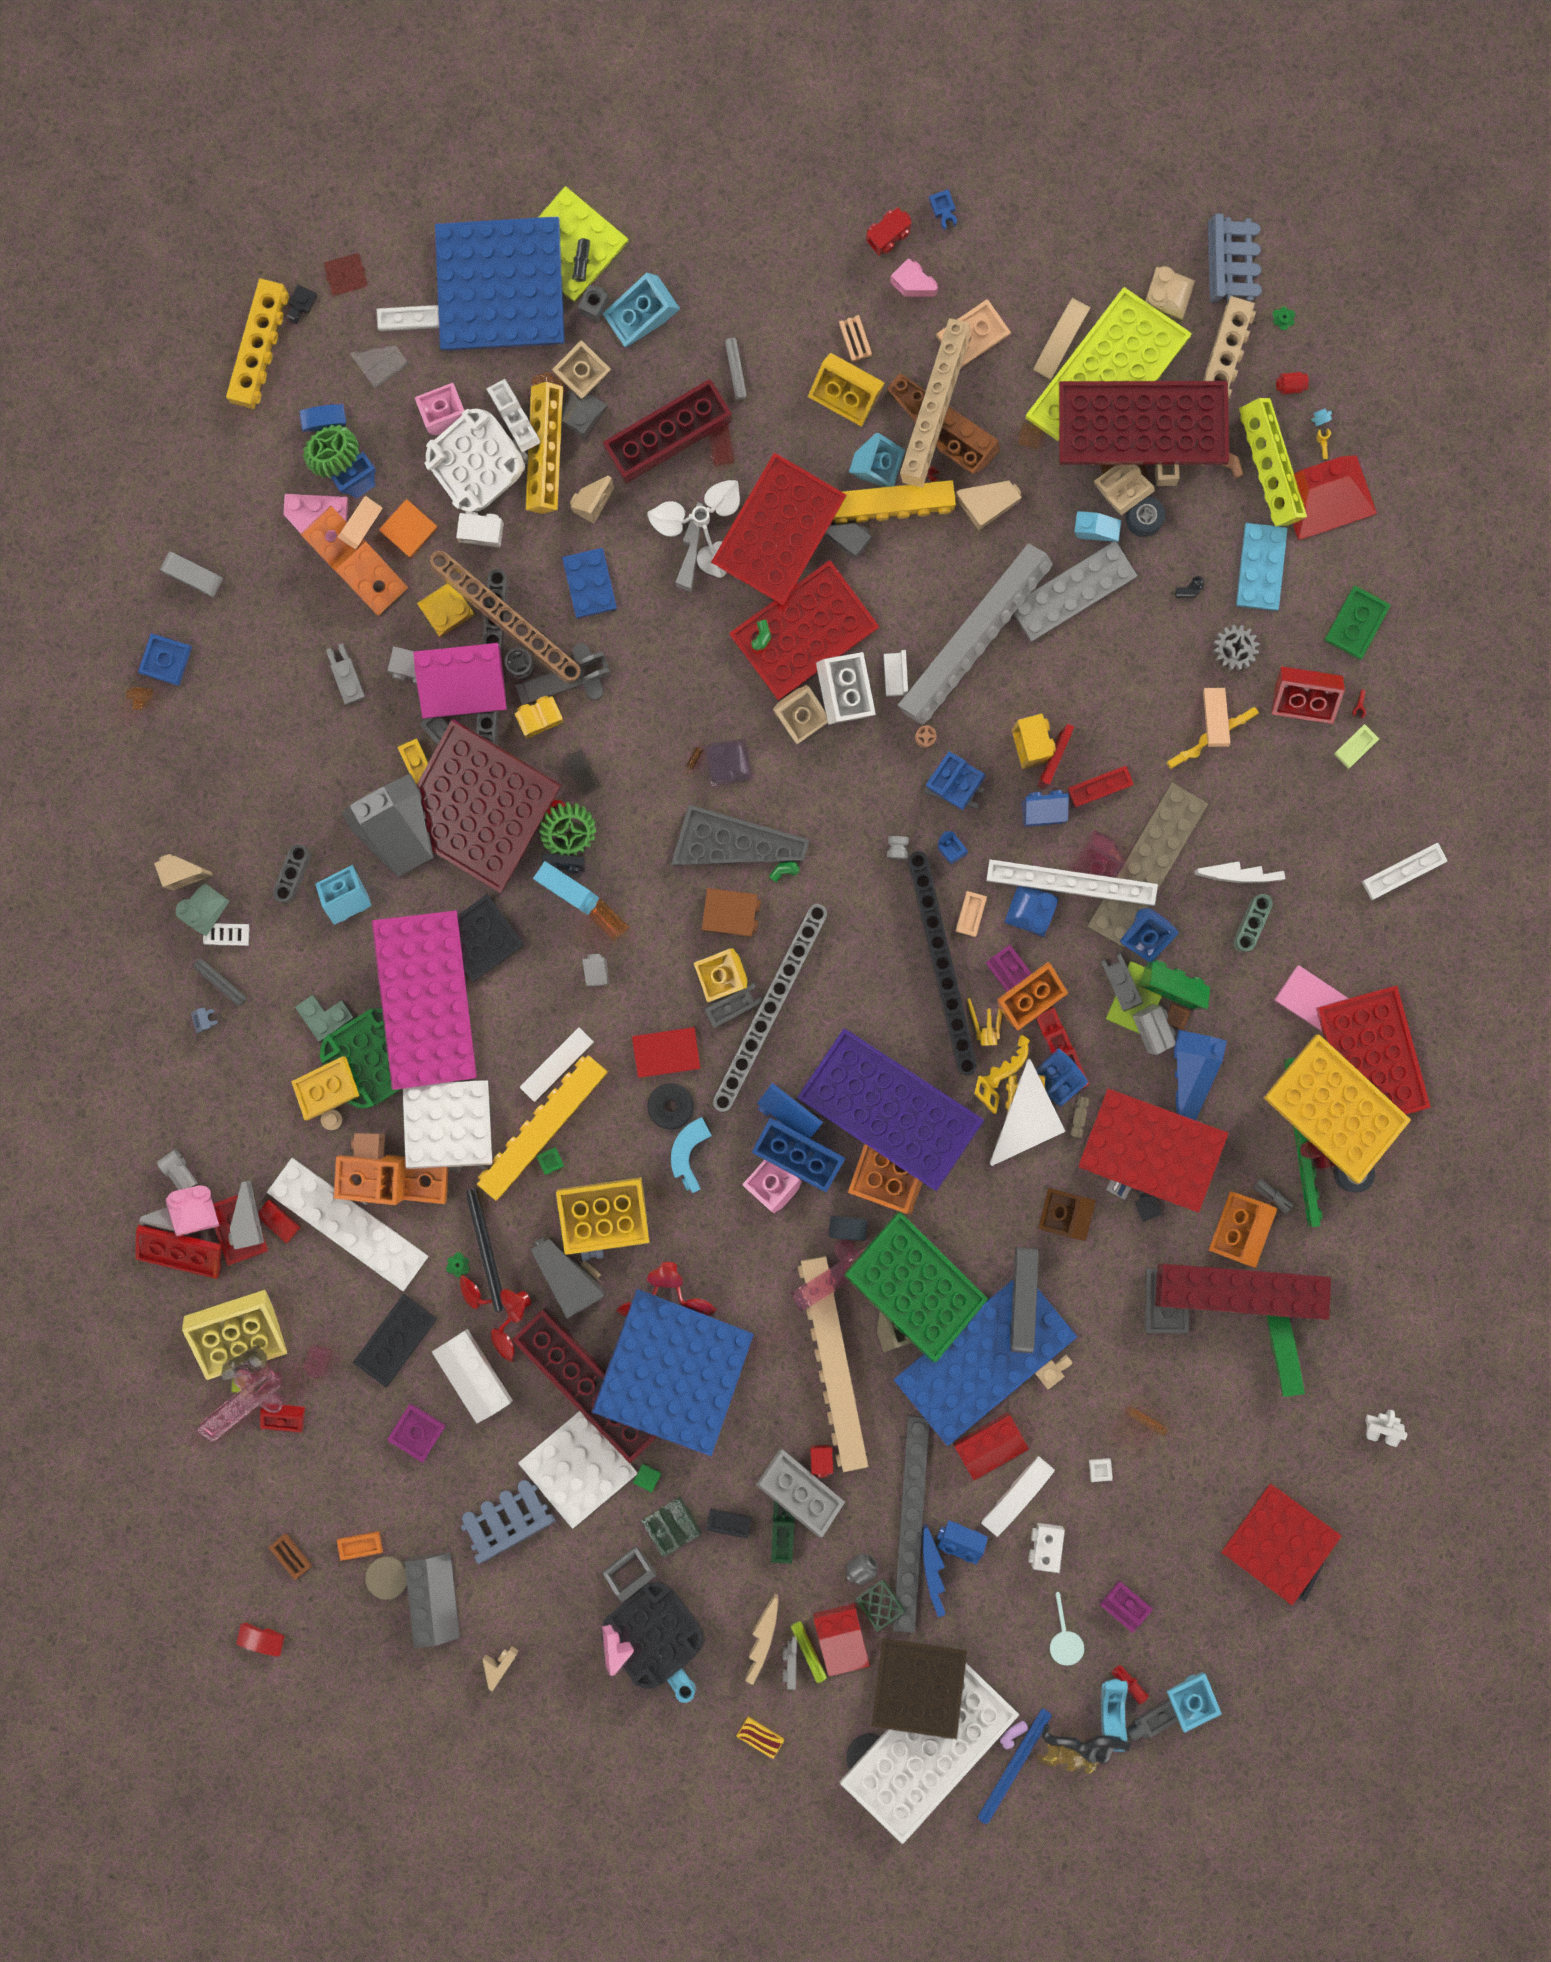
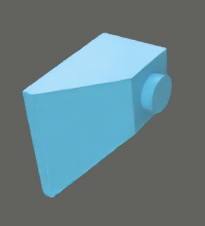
(878, 461)

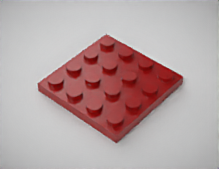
(1281, 1544)

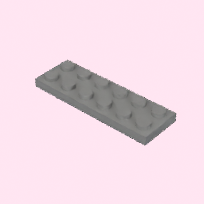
(1074, 591)

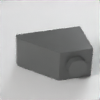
(849, 538)

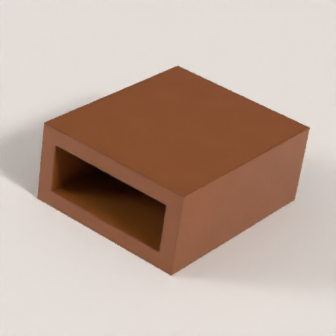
(730, 912)

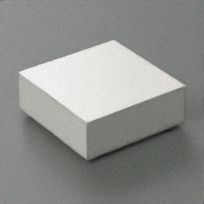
(1100, 1470)

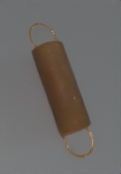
(694, 758)

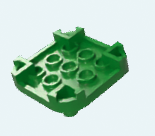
(366, 1051)

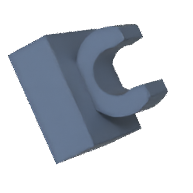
(201, 1021)

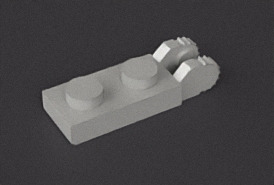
(346, 676)

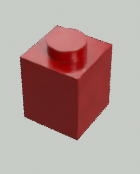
(821, 1460)

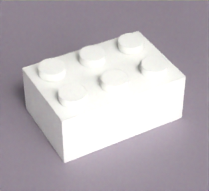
(845, 688)

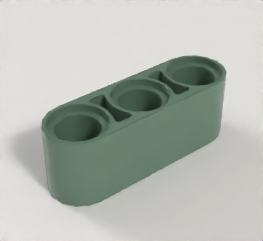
(1260, 916)

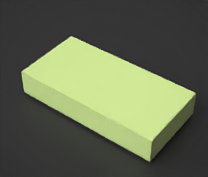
(1356, 746)

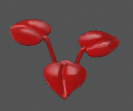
(667, 1276)
(513, 1304)

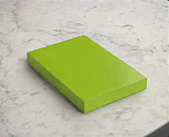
(1148, 997)

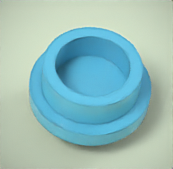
(1321, 417)

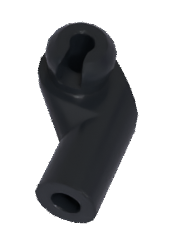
(1191, 590)

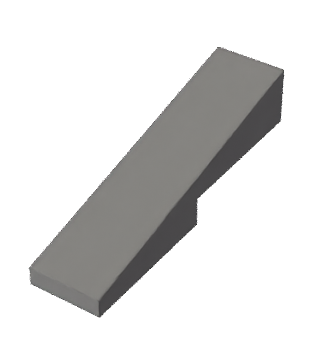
(691, 540)

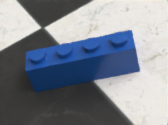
(798, 1155)

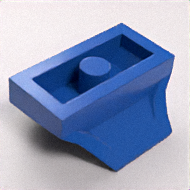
(357, 478)

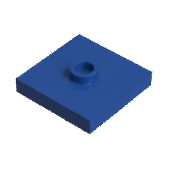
(165, 659)

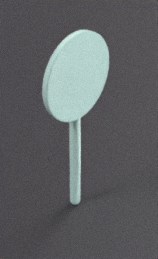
(1066, 1646)

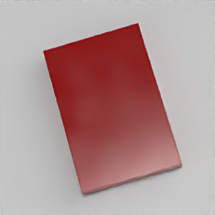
(1052, 764)
(666, 1052)
(224, 1212)

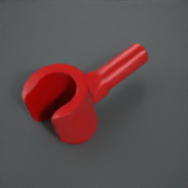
(931, 471)
(1360, 704)

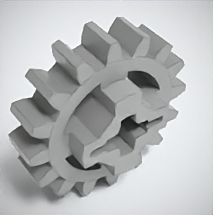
(1248, 650)

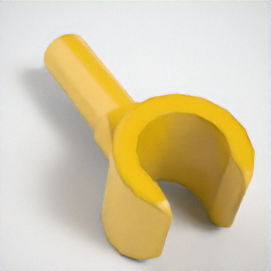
(1323, 440)

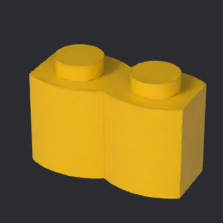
(539, 716)

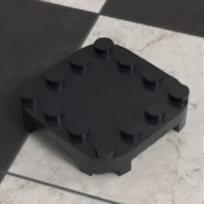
(660, 1633)

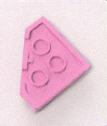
(304, 509)

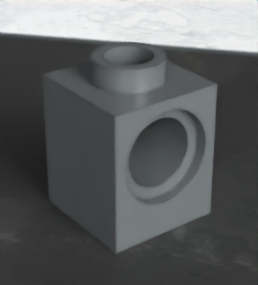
(590, 311)

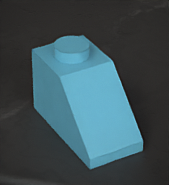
(1097, 527)

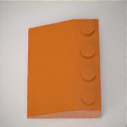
(884, 1182)

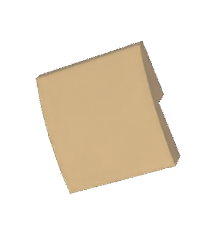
(1124, 487)

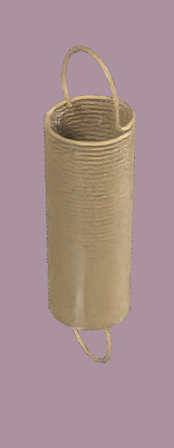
(590, 1270)

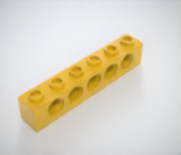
(265, 292)
(545, 456)

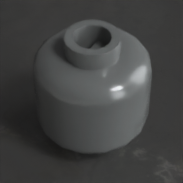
(861, 1569)

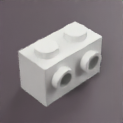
(1047, 1547)

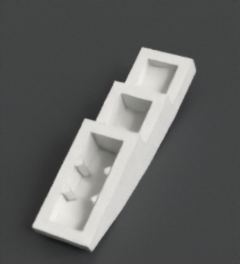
(513, 415)
(1232, 873)
(1018, 1496)

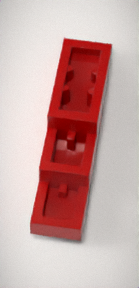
(1056, 1036)

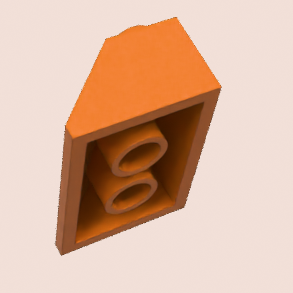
(1032, 996)
(1243, 1229)

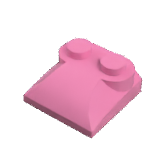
(440, 408)
(772, 1185)
(191, 1210)

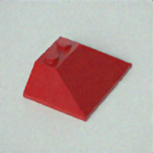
(1332, 496)

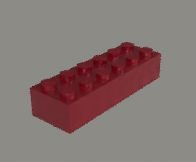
(667, 431)

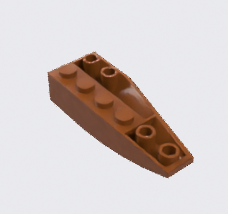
(958, 437)

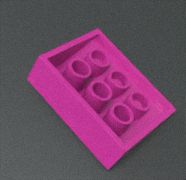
(460, 680)

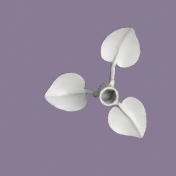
(669, 516)

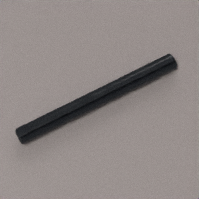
(485, 1248)

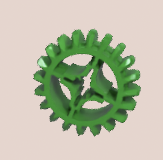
(331, 451)
(583, 832)

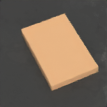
(986, 330)

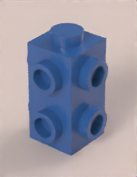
(961, 1542)

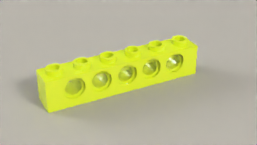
(1281, 469)

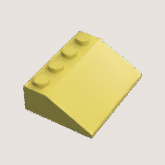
(231, 1329)

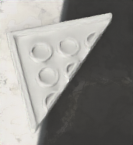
(1029, 1118)

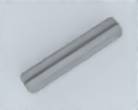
(735, 368)

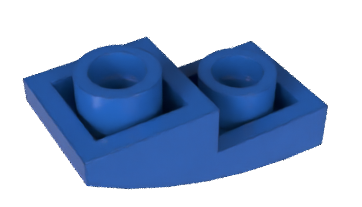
(320, 416)

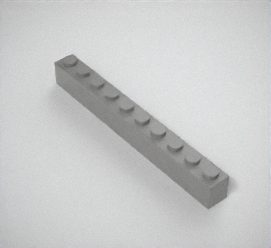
(975, 634)

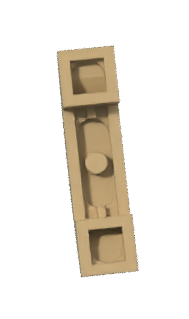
(1061, 338)

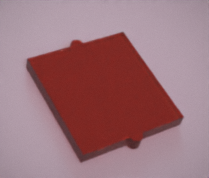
(345, 274)

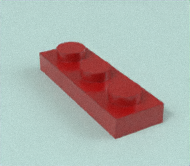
(1100, 786)

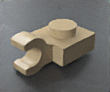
(1051, 1371)

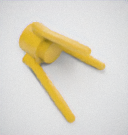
(988, 1035)

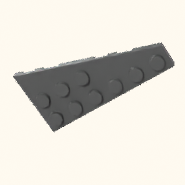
(722, 839)

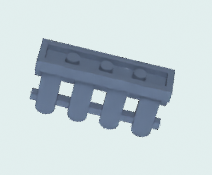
(1222, 272)
(499, 1530)

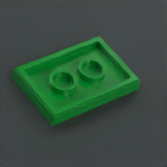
(1357, 622)

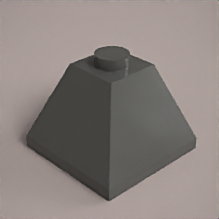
(581, 414)

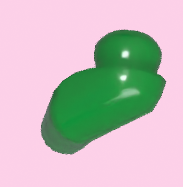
(764, 636)
(784, 868)

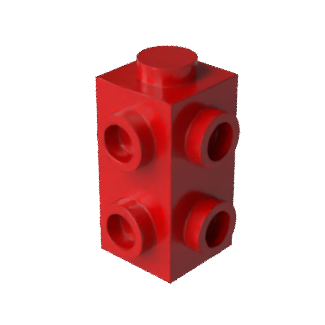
(886, 233)

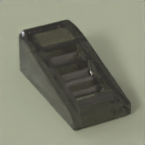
(252, 1359)

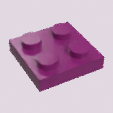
(416, 1432)

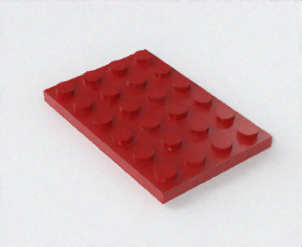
(778, 528)
(814, 624)
(1377, 1041)
(1153, 1150)

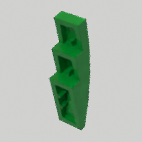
(1285, 1355)

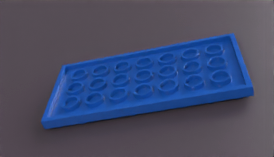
(980, 1367)

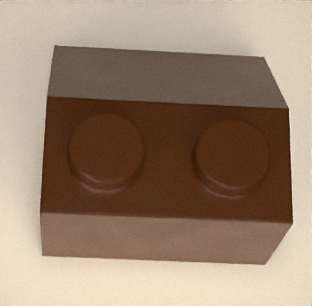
(1067, 1214)

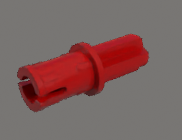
(1133, 1687)

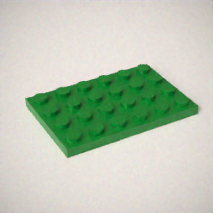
(916, 1287)

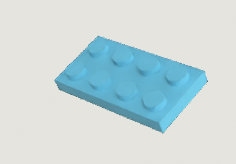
(1261, 567)

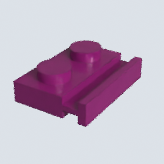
(1008, 968)
(1126, 1606)

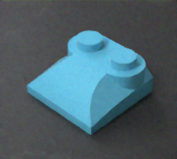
(1193, 1702)

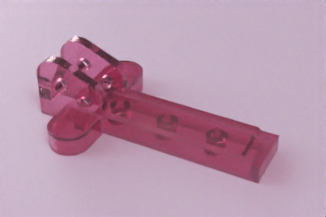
(829, 1280)
(244, 1401)

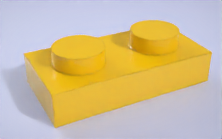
(414, 758)

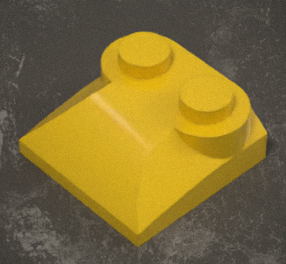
(445, 609)
(721, 974)

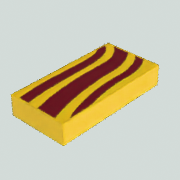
(760, 1737)

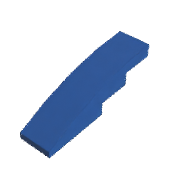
(932, 1564)

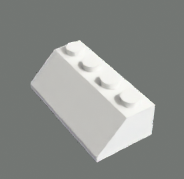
(472, 1376)

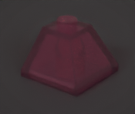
(1100, 857)

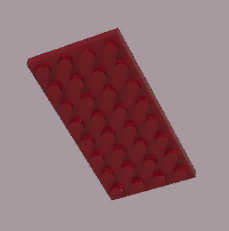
(1143, 423)

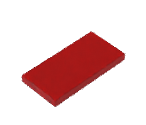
(178, 1251)

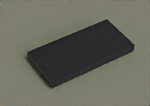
(395, 1340)

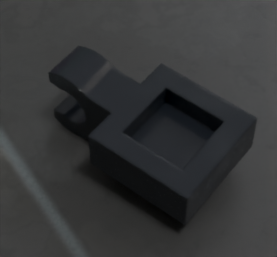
(301, 301)
(1147, 1206)

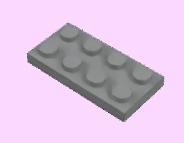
(800, 1493)

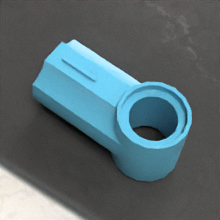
(679, 1680)

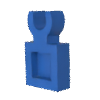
(943, 207)

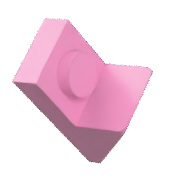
(615, 1652)

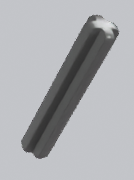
(219, 982)

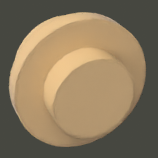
(331, 1119)

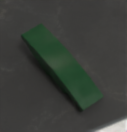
(782, 1535)

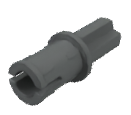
(1273, 1196)

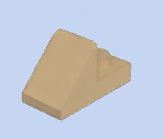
(494, 1670)

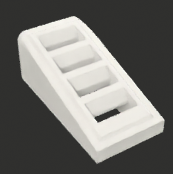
(244, 935)

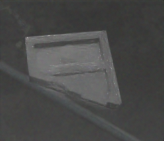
(380, 363)

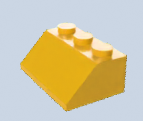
(845, 389)

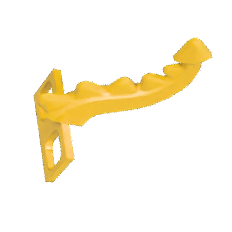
(998, 1074)

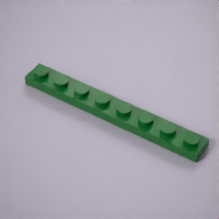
(1307, 1175)

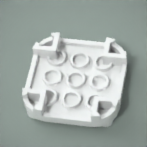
(474, 460)

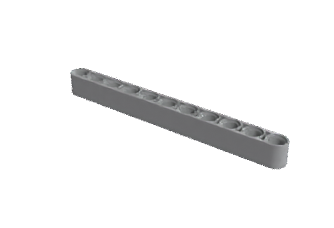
(778, 1000)

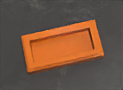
(359, 1545)

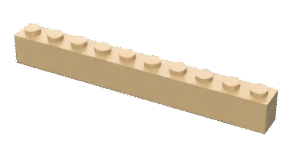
(835, 1373)

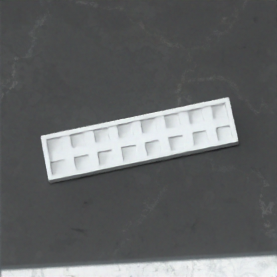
(348, 1224)

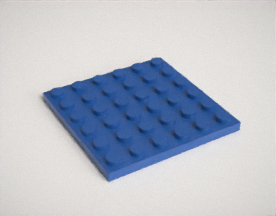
(499, 283)
(673, 1372)

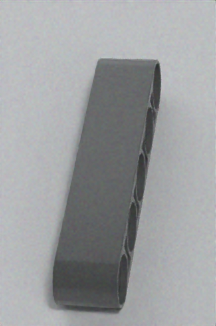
(1024, 1300)

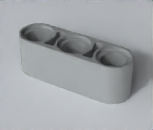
(191, 574)

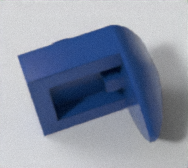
(951, 847)

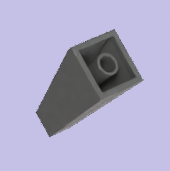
(566, 1278)

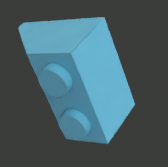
(343, 895)

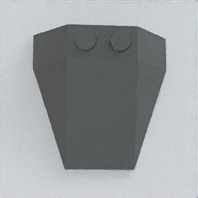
(393, 825)

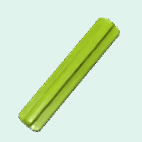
(808, 1652)

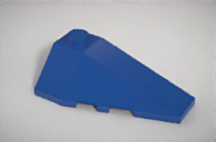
(1197, 1067)

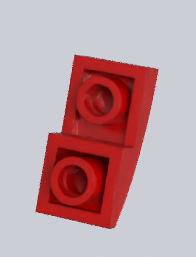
(259, 1640)

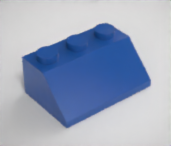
(788, 1111)

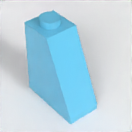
(566, 888)

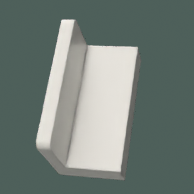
(895, 674)

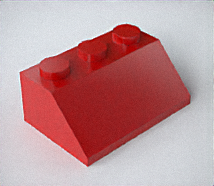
(1307, 695)
(990, 1446)

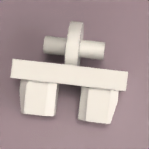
(1387, 1425)

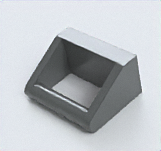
(636, 1583)

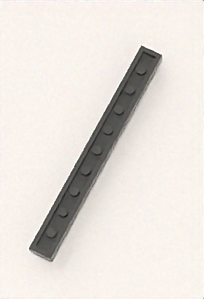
(911, 1522)

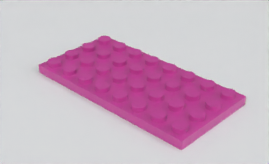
(424, 999)

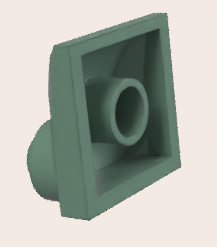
(202, 909)

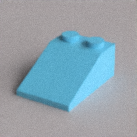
(641, 309)

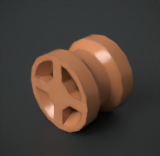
(925, 732)

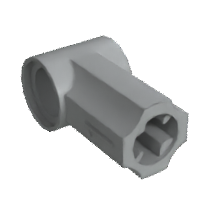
(175, 1168)

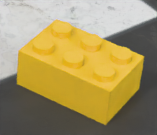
(1033, 741)

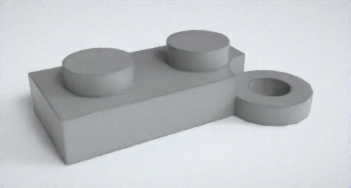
(789, 1655)

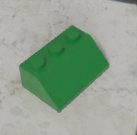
(1175, 985)

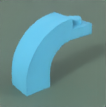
(683, 1145)
(1113, 1709)

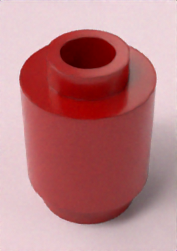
(1292, 383)

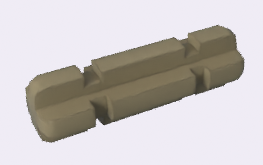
(1079, 1117)

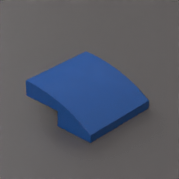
(955, 780)
(1062, 1077)

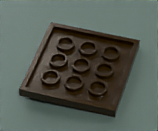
(919, 1688)

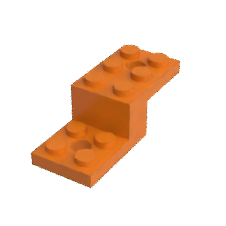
(357, 566)
(388, 1181)

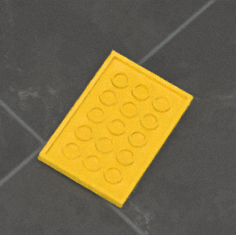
(1337, 1108)

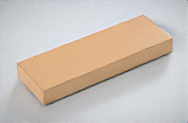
(360, 522)
(1216, 717)

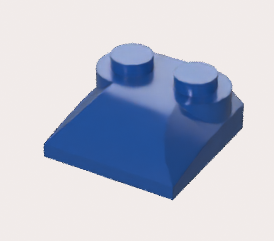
(1031, 910)
(1149, 934)

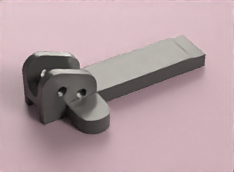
(551, 684)

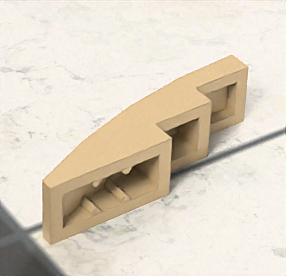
(763, 1631)

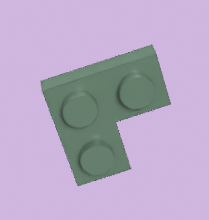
(321, 1021)

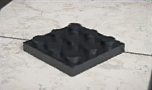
(485, 938)

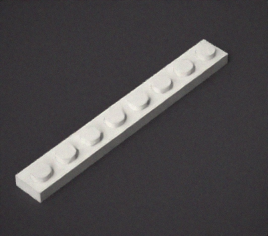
(1072, 882)

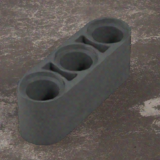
(292, 863)

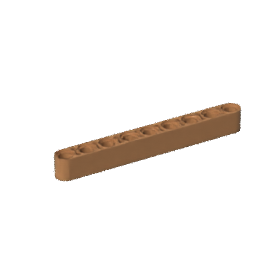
(501, 607)

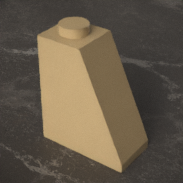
(988, 501)

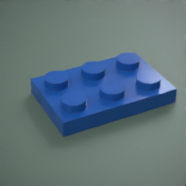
(589, 583)

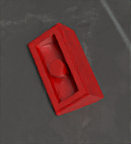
(278, 1221)
(287, 1419)

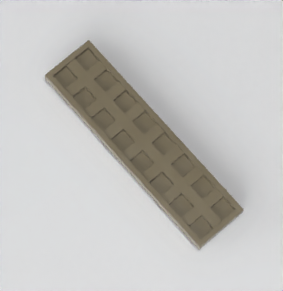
(1150, 858)

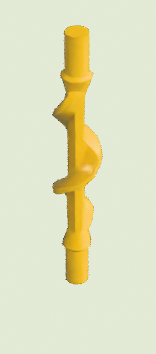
(1195, 751)

